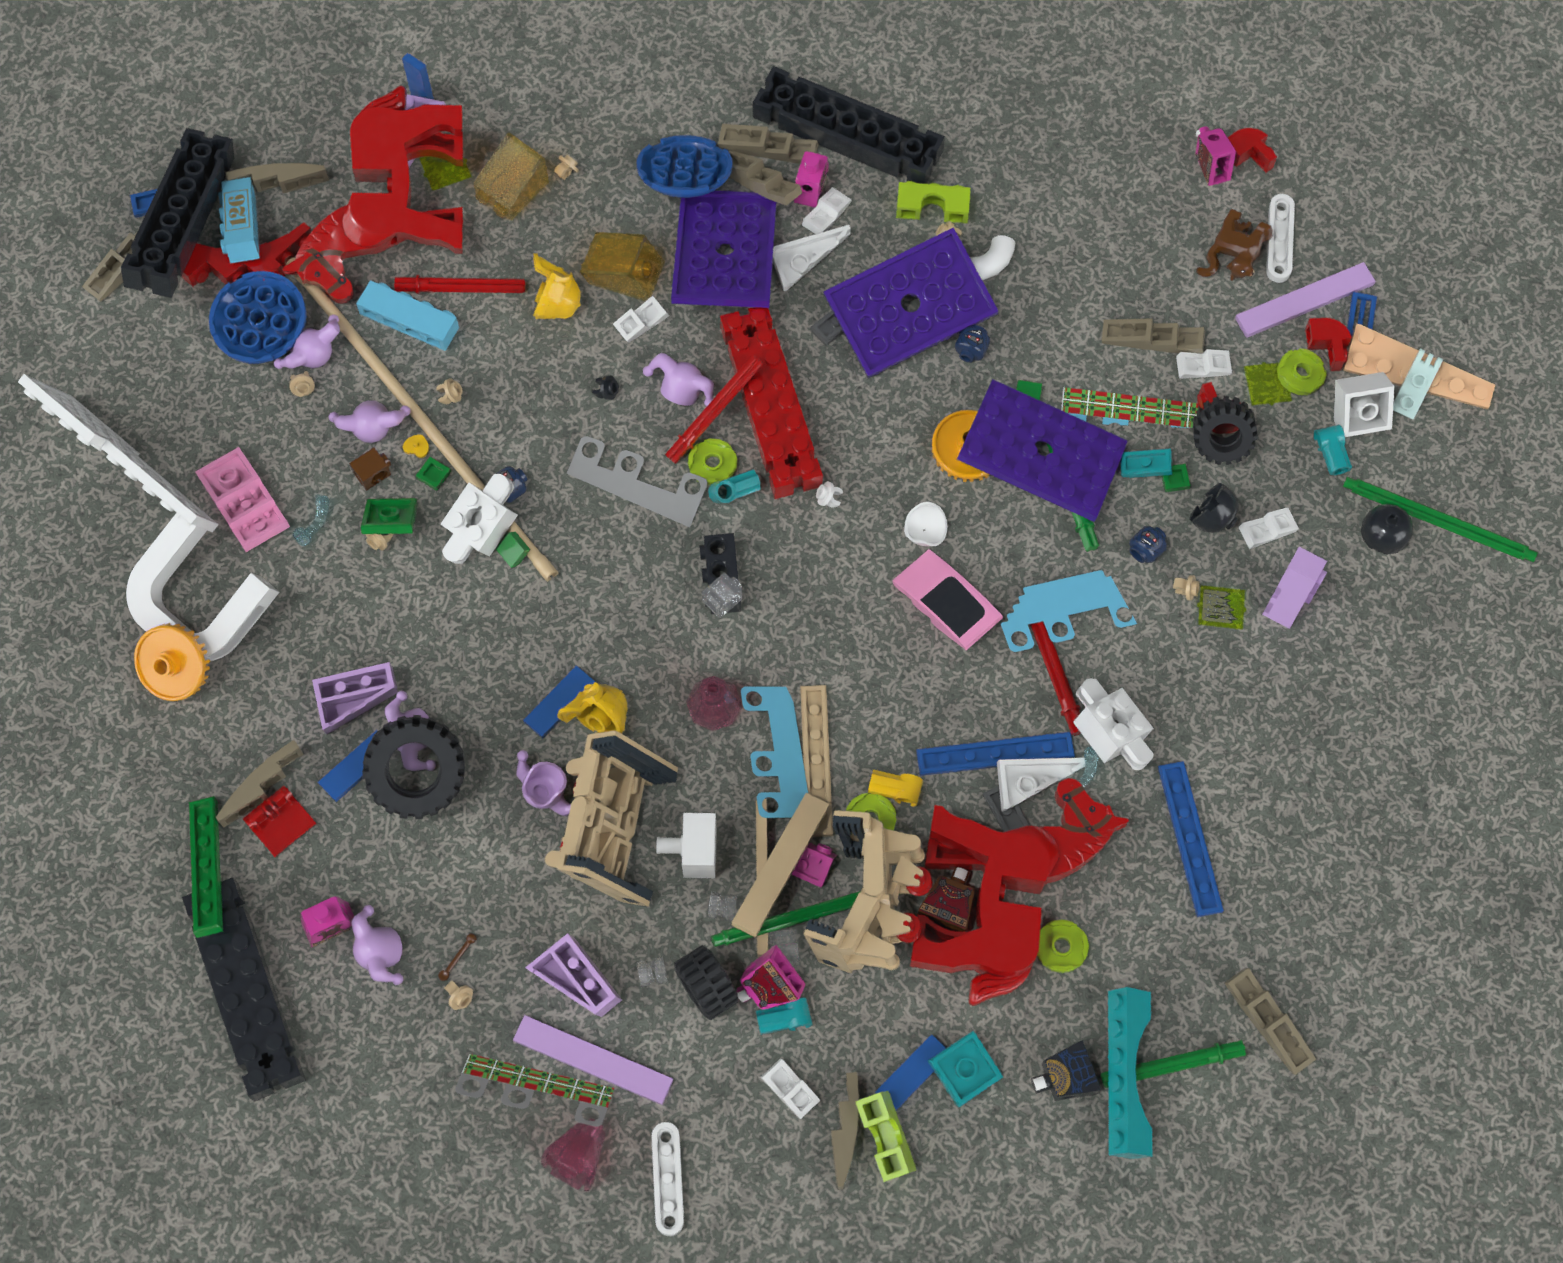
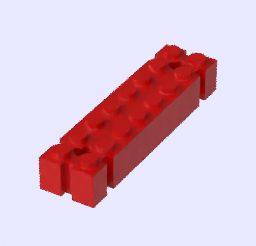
(772, 403)

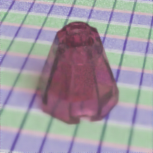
(713, 703)
(576, 1153)

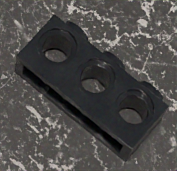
(723, 562)

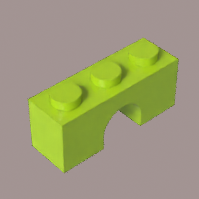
(952, 199)
(892, 1148)

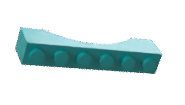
(1128, 1127)

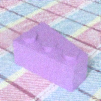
(1296, 587)
(352, 693)
(576, 975)

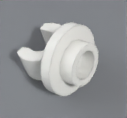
(825, 494)

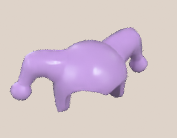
(312, 347)
(681, 380)
(369, 420)
(409, 751)
(543, 785)
(376, 948)

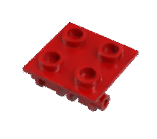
(279, 821)

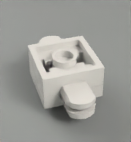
(488, 522)
(1107, 736)

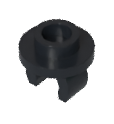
(608, 387)

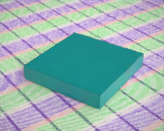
(965, 1068)

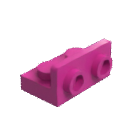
(815, 864)

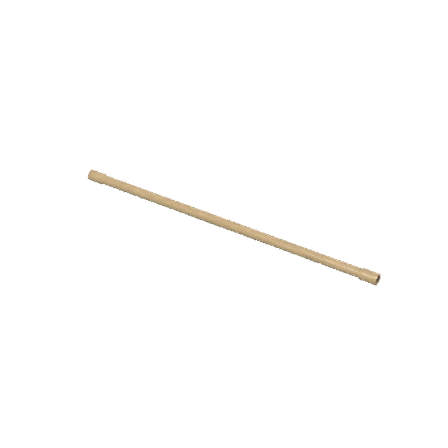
(539, 561)

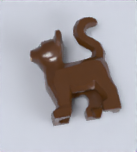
(1236, 243)

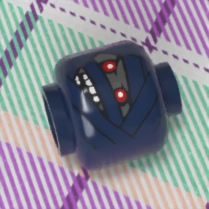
(972, 343)
(518, 479)
(1148, 544)

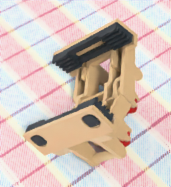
(873, 909)

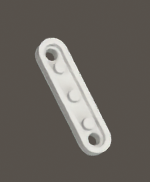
(1281, 244)
(667, 1179)

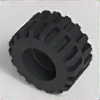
(1224, 448)
(706, 982)

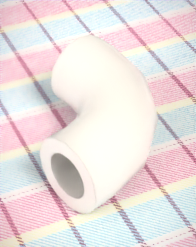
(995, 258)

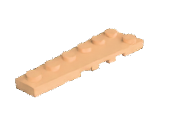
(1377, 353)

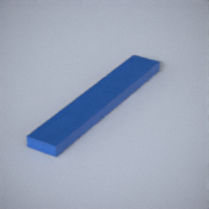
(988, 753)
(1190, 839)

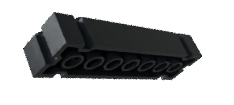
(848, 126)
(178, 213)
(247, 998)

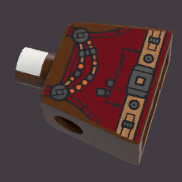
(949, 901)

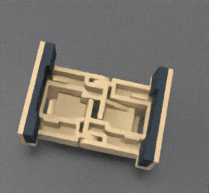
(607, 813)

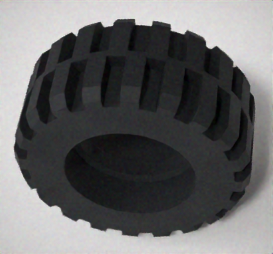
(408, 802)

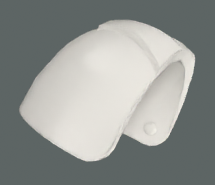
(927, 517)

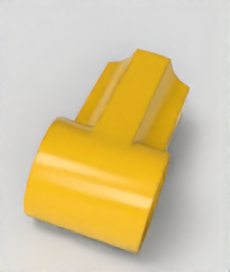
(900, 788)

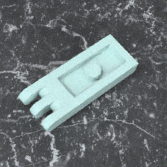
(1416, 385)

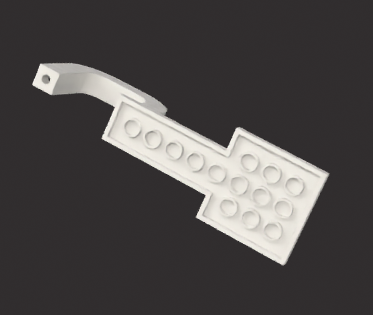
(172, 544)

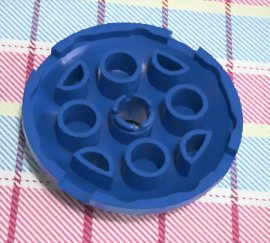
(684, 166)
(243, 303)

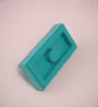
(1146, 463)

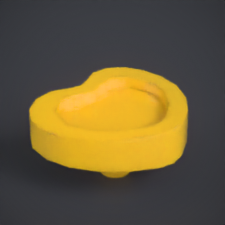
(416, 445)

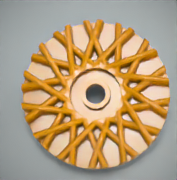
(948, 441)
(170, 662)

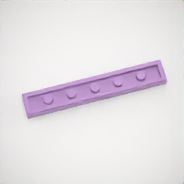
(1305, 300)
(593, 1060)

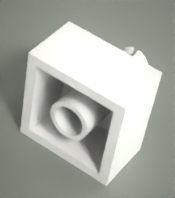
(1364, 404)
(695, 845)

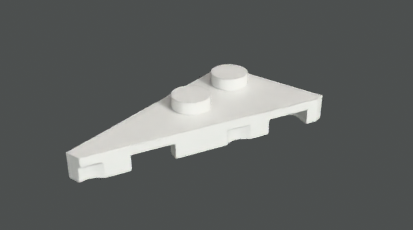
(799, 256)
(1026, 777)

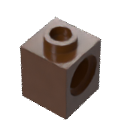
(371, 468)

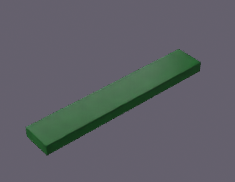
(205, 867)

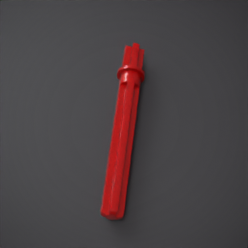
(440, 284)
(714, 408)
(1057, 676)

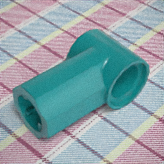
(1331, 443)
(736, 486)
(784, 1017)

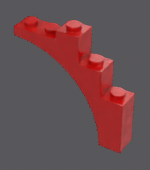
(272, 259)

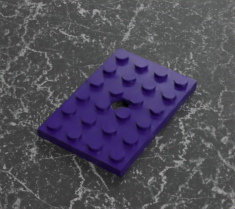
(932, 271)
(716, 279)
(1005, 447)

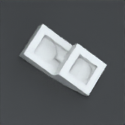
(828, 210)
(637, 322)
(1208, 364)
(1270, 527)
(790, 1088)

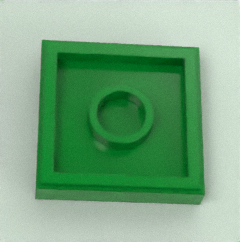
(389, 516)

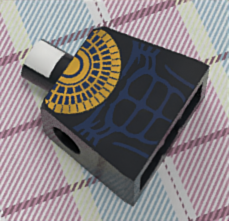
(1068, 1074)

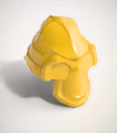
(558, 295)
(597, 708)

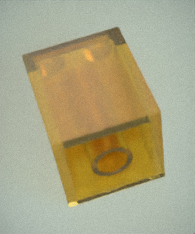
(511, 177)
(623, 264)

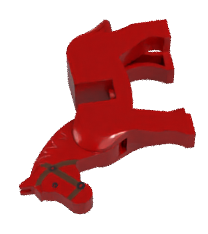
(381, 145)
(1016, 860)

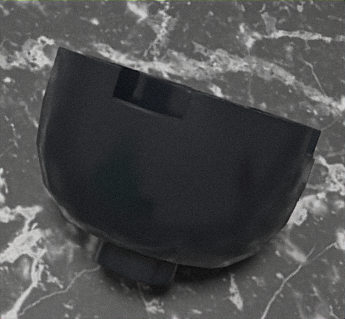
(1217, 510)
(1387, 529)

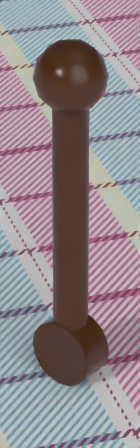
(444, 974)

